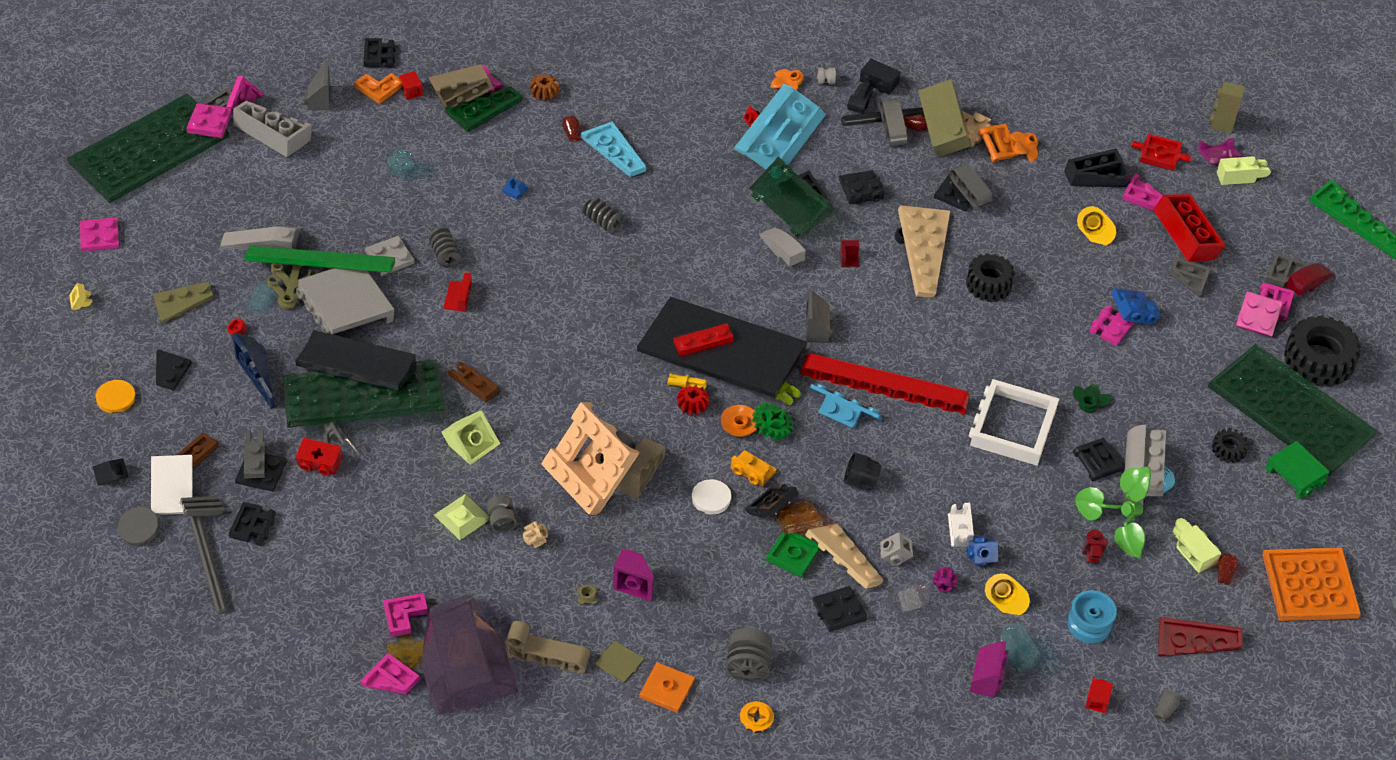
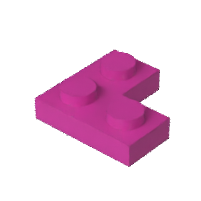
(399, 609)

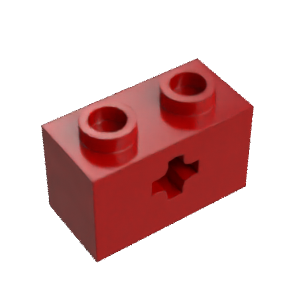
(319, 456)

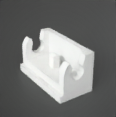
(960, 526)

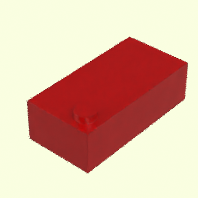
(1189, 227)

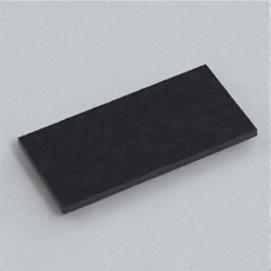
(755, 360)

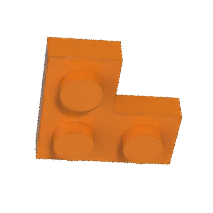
(378, 90)

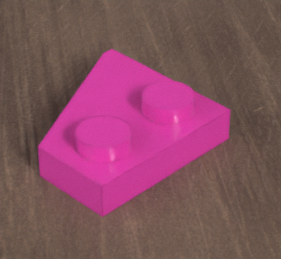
(242, 92)
(1141, 194)

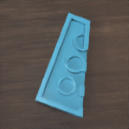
(615, 148)

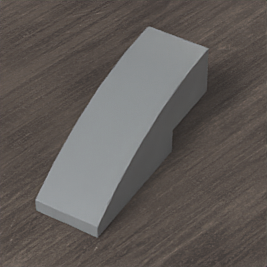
(784, 246)

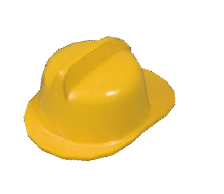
(1095, 218)
(1016, 597)

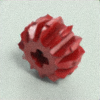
(693, 400)

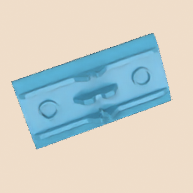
(781, 128)

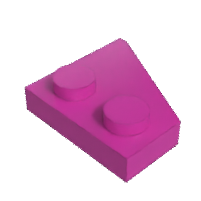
(391, 676)

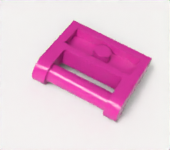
(1279, 294)

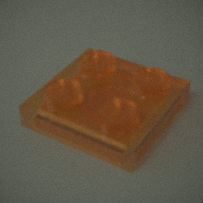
(798, 517)

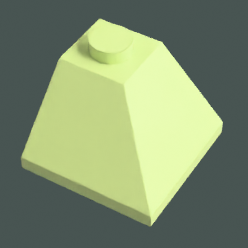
(471, 437)
(462, 516)

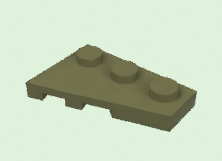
(176, 301)

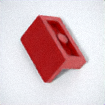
(458, 294)

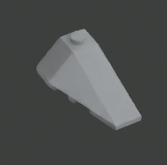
(273, 237)

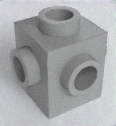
(896, 549)

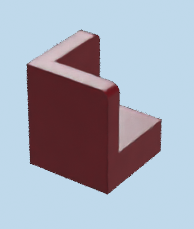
(849, 253)

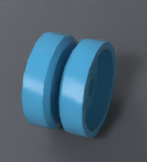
(1091, 616)

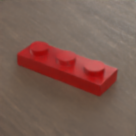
(703, 339)

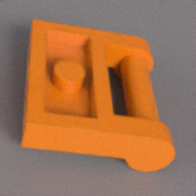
(1002, 139)

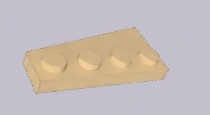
(845, 553)

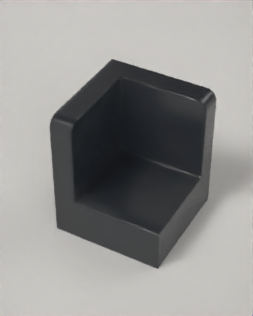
(110, 471)

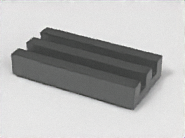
(201, 506)

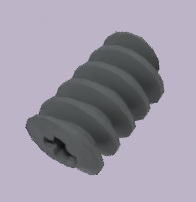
(602, 214)
(444, 247)

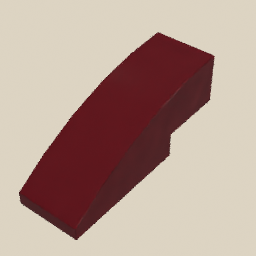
(1308, 278)

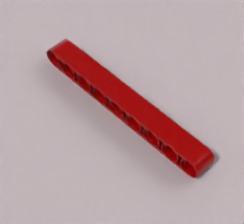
(885, 383)

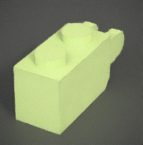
(1241, 170)
(1195, 546)

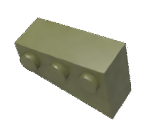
(1226, 107)

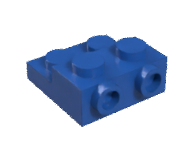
(1135, 306)

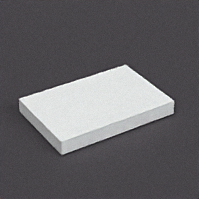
(170, 482)

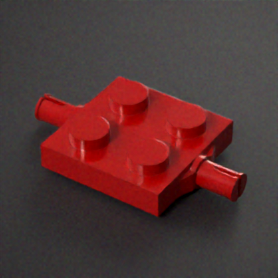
(1160, 152)

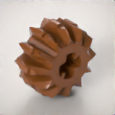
(544, 87)

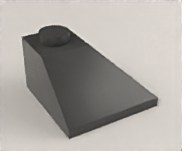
(319, 90)

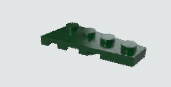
(483, 108)

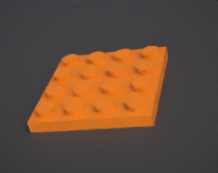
(1311, 584)

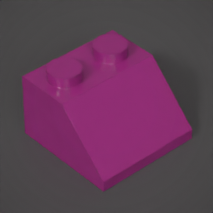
(633, 575)

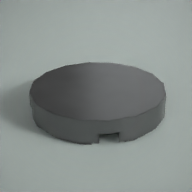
(138, 526)

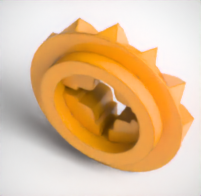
(764, 712)

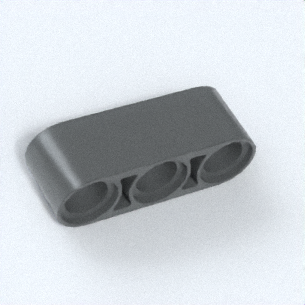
(893, 122)
(971, 185)

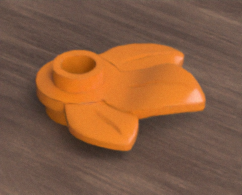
(790, 78)
(1025, 144)

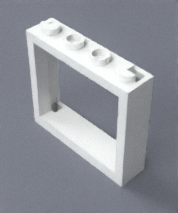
(1005, 447)

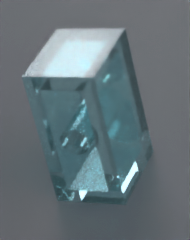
(1021, 648)

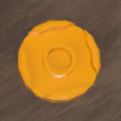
(115, 396)

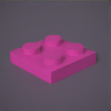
(209, 120)
(99, 234)
(1259, 314)

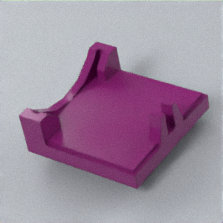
(1215, 153)

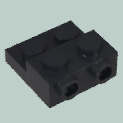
(862, 187)

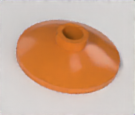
(738, 414)

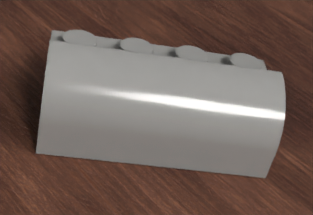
(1147, 449)

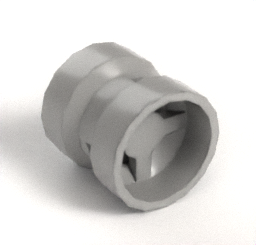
(826, 76)

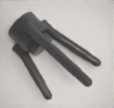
(334, 432)

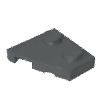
(1282, 268)
(1190, 274)

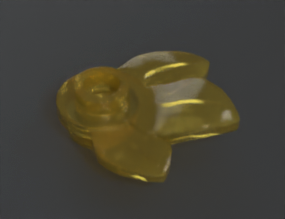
(406, 648)

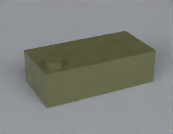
(944, 118)

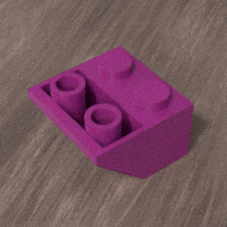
(989, 669)

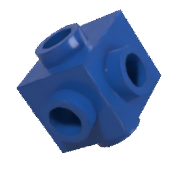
(982, 551)

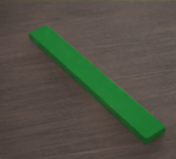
(320, 259)

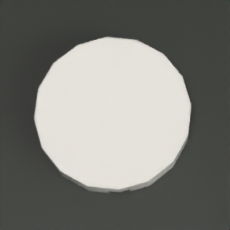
(711, 496)

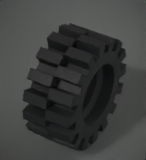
(1232, 437)

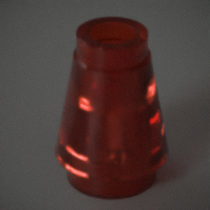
(915, 122)
(571, 127)
(1226, 568)

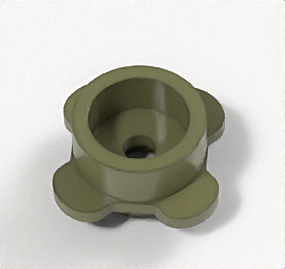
(584, 590)

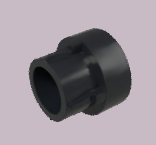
(862, 472)

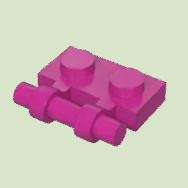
(1115, 330)

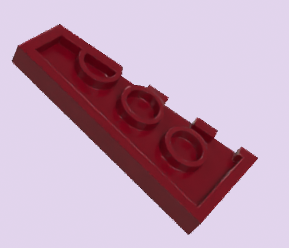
(1193, 637)

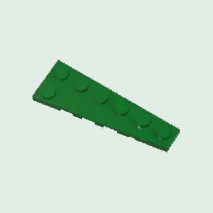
(1336, 203)

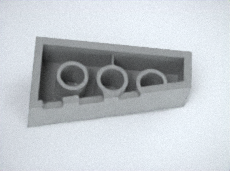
(271, 128)

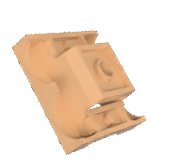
(589, 479)

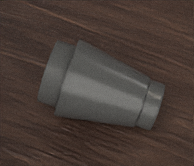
(1167, 705)

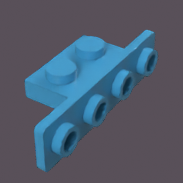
(842, 410)

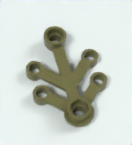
(291, 285)

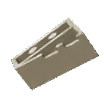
(461, 85)
(643, 467)

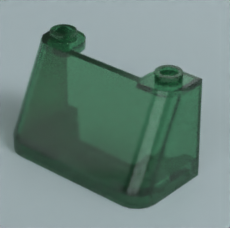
(791, 198)

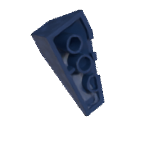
(252, 360)

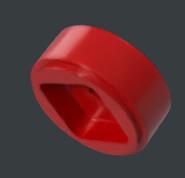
(237, 326)

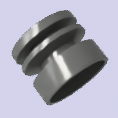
(749, 654)

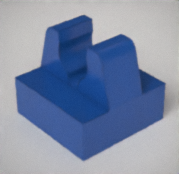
(514, 188)

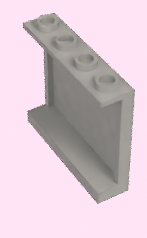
(344, 299)

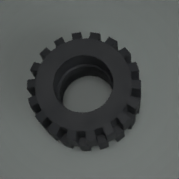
(988, 287)

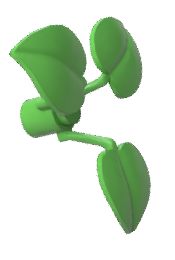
(1136, 485)

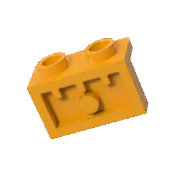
(752, 468)

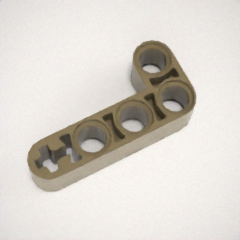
(545, 651)

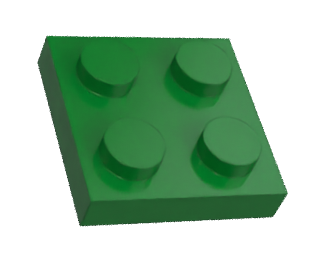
(793, 553)

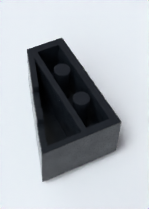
(1098, 170)

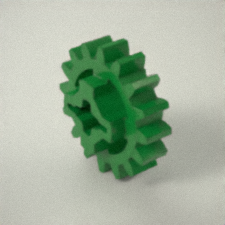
(772, 421)

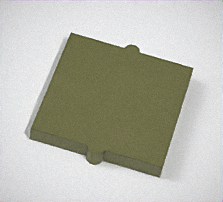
(619, 661)

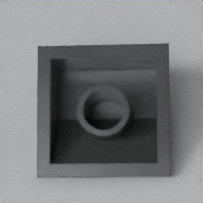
(818, 319)

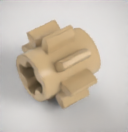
(535, 534)

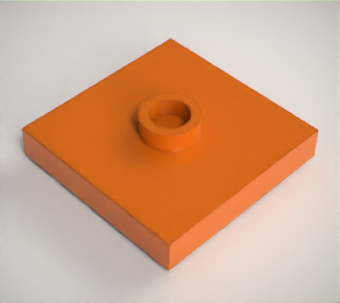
(667, 687)

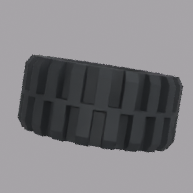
(1319, 367)

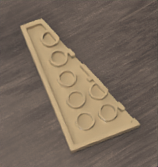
(924, 241)

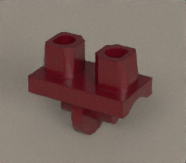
(1094, 546)

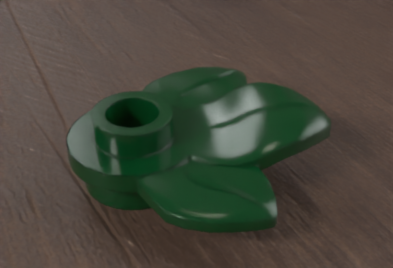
(1092, 396)

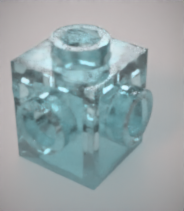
(400, 163)

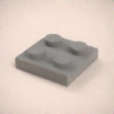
(392, 248)

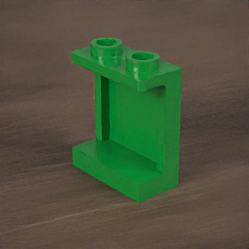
(1299, 469)

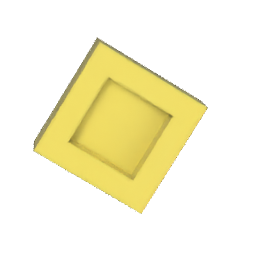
(79, 297)

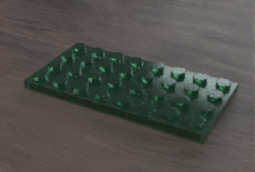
(142, 150)
(328, 398)
(1292, 407)

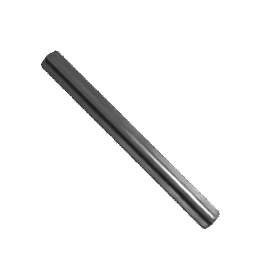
(208, 564)

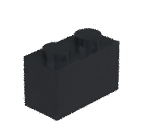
(880, 76)

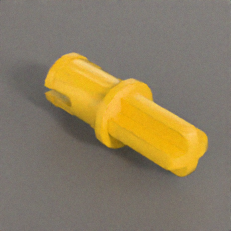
(683, 381)

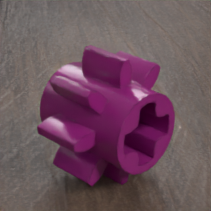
(945, 579)

